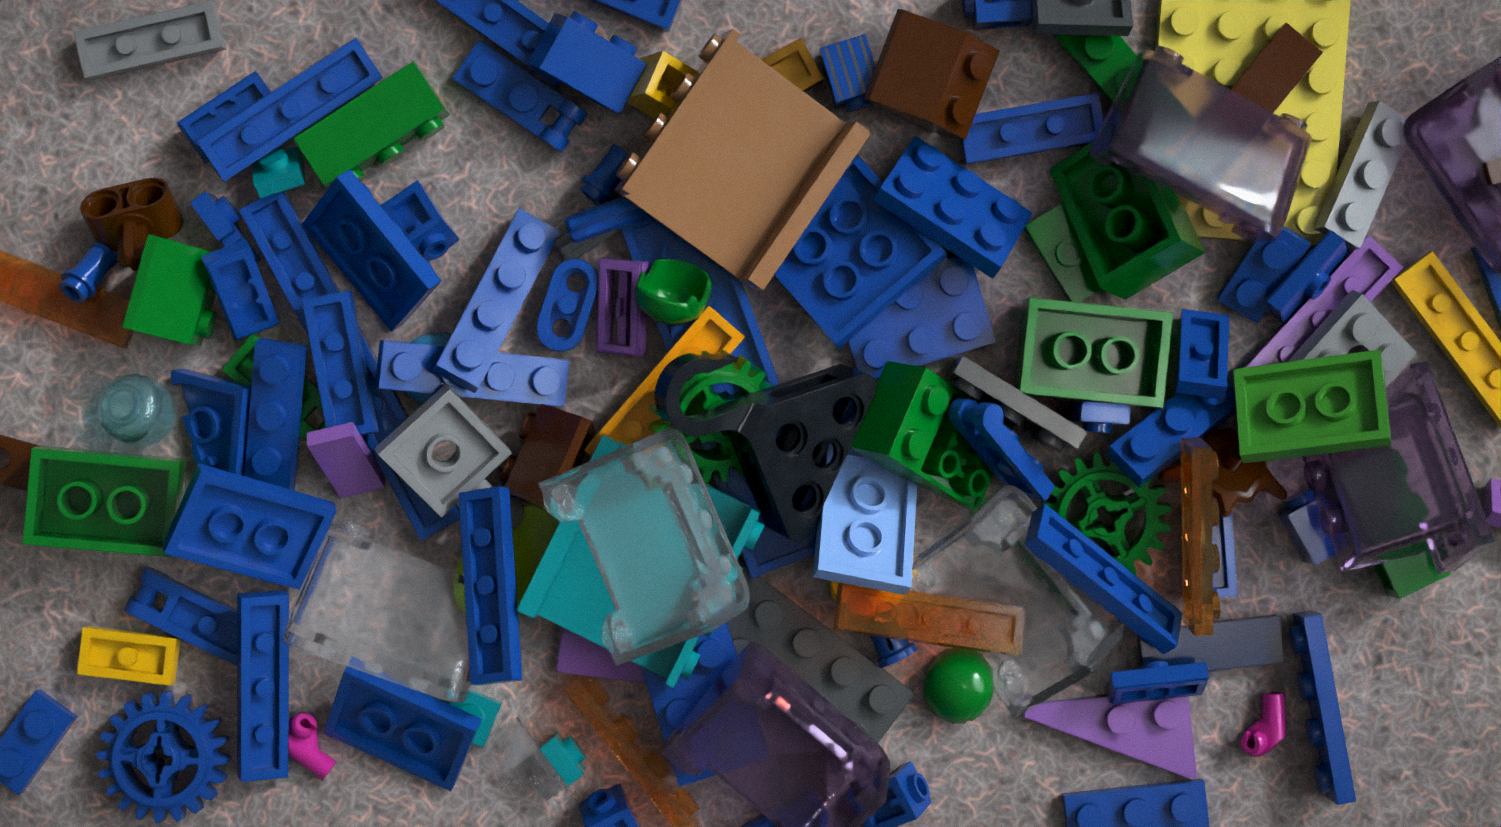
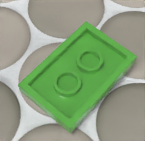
(1312, 407)

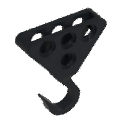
(782, 464)

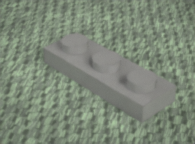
(149, 40)
(1363, 175)

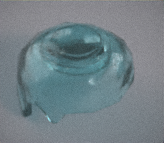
(137, 410)

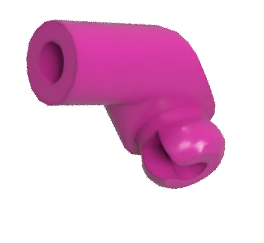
(1269, 728)
(304, 745)

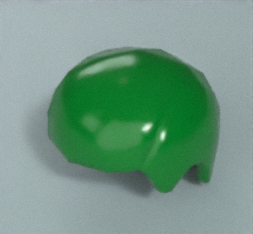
(673, 291)
(958, 685)

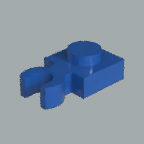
(220, 219)

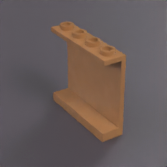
(739, 161)

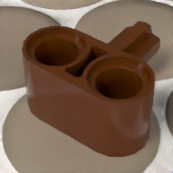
(129, 212)

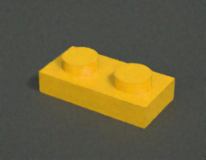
(128, 655)

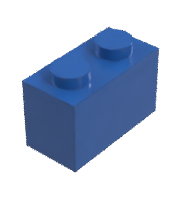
(588, 62)

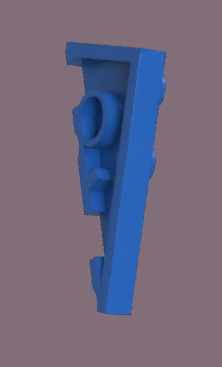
(215, 419)

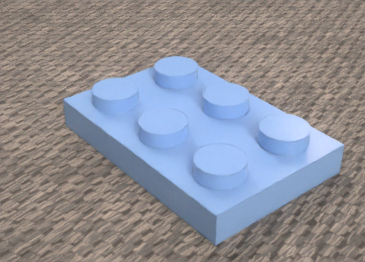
(866, 527)

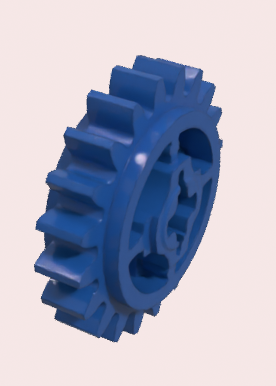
(159, 775)

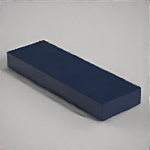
(1232, 645)

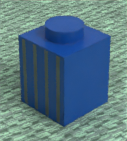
(848, 72)
(1304, 527)

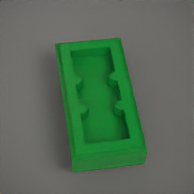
(1063, 253)

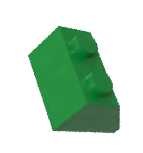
(172, 293)

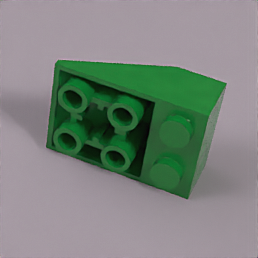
(914, 438)

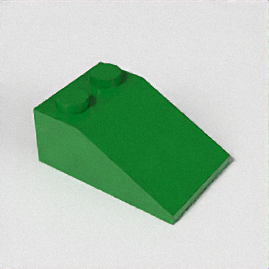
(1124, 223)

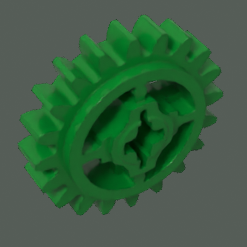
(701, 397)
(1143, 497)

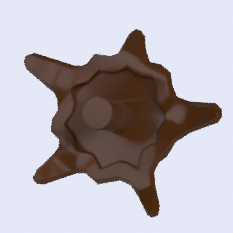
(1236, 479)

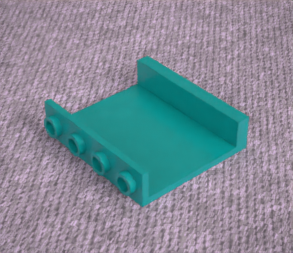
(574, 596)

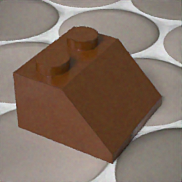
(931, 74)
(551, 446)

